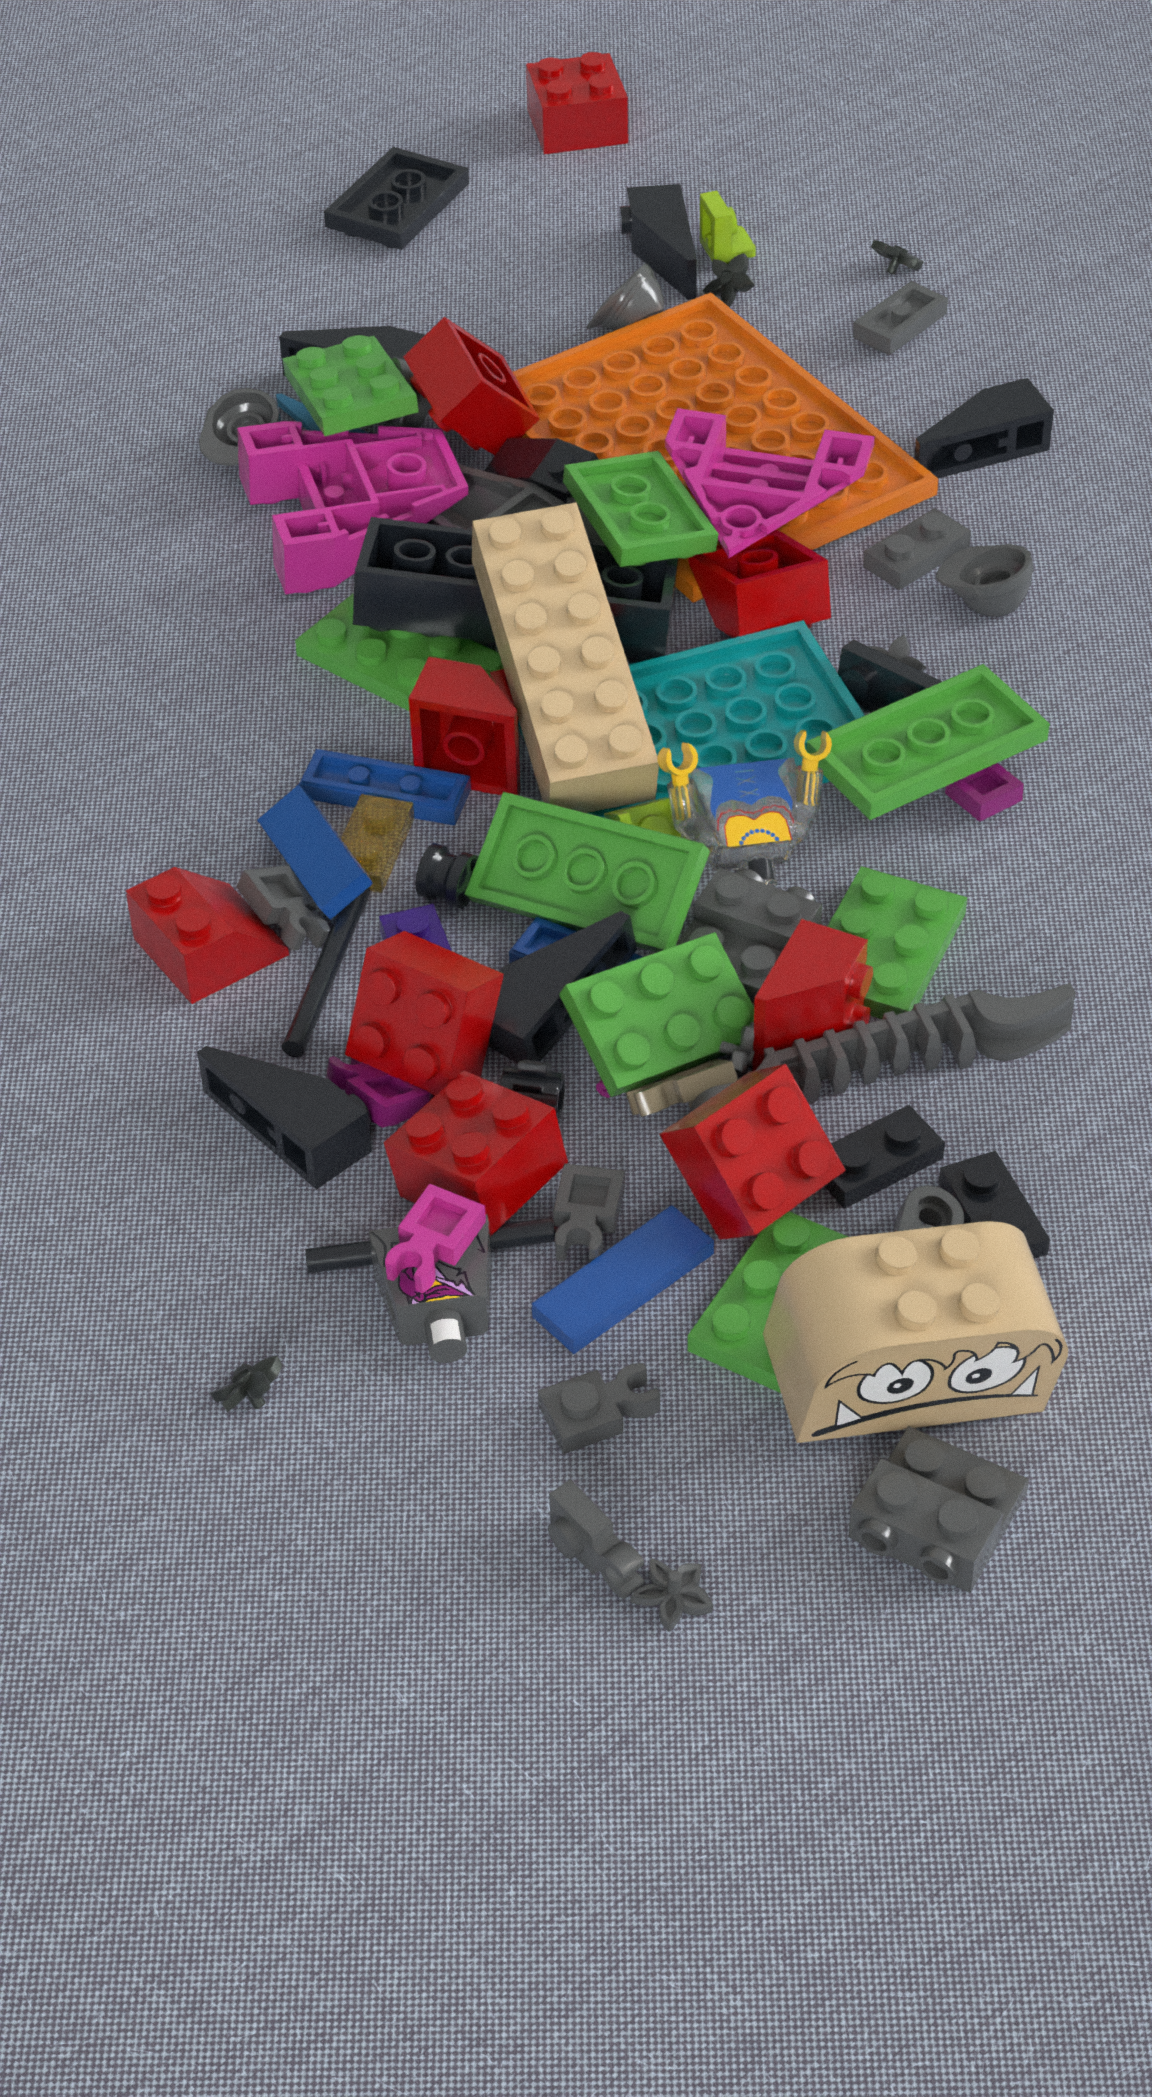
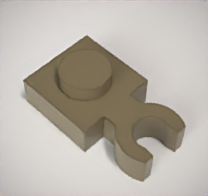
(680, 1087)

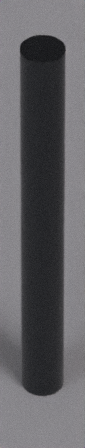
(323, 977)
(359, 1253)

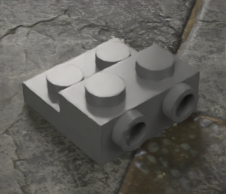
(750, 921)
(936, 1509)

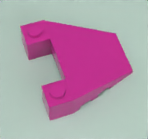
(340, 487)

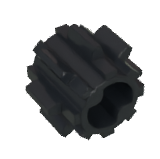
(536, 1082)

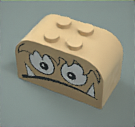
(913, 1331)

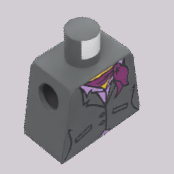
(446, 1312)

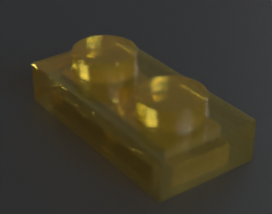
(377, 835)

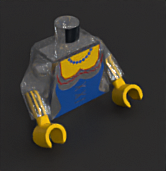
(749, 810)

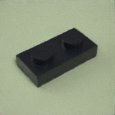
(877, 678)
(883, 1155)
(991, 1194)

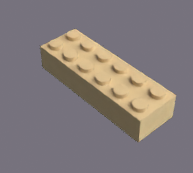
(564, 660)

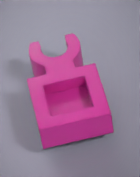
(434, 1230)

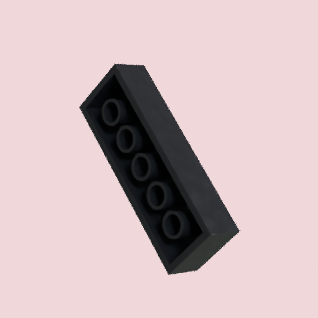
(426, 584)

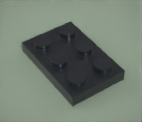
(396, 198)

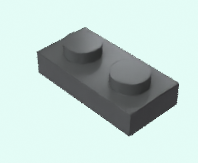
(900, 317)
(916, 548)

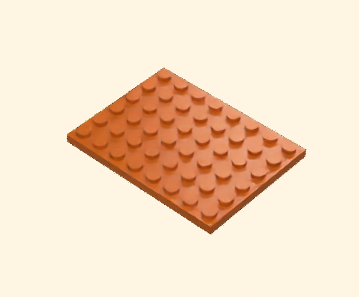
(704, 357)

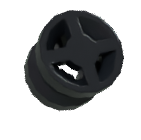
(445, 875)

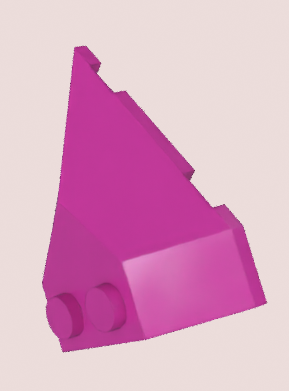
(755, 491)

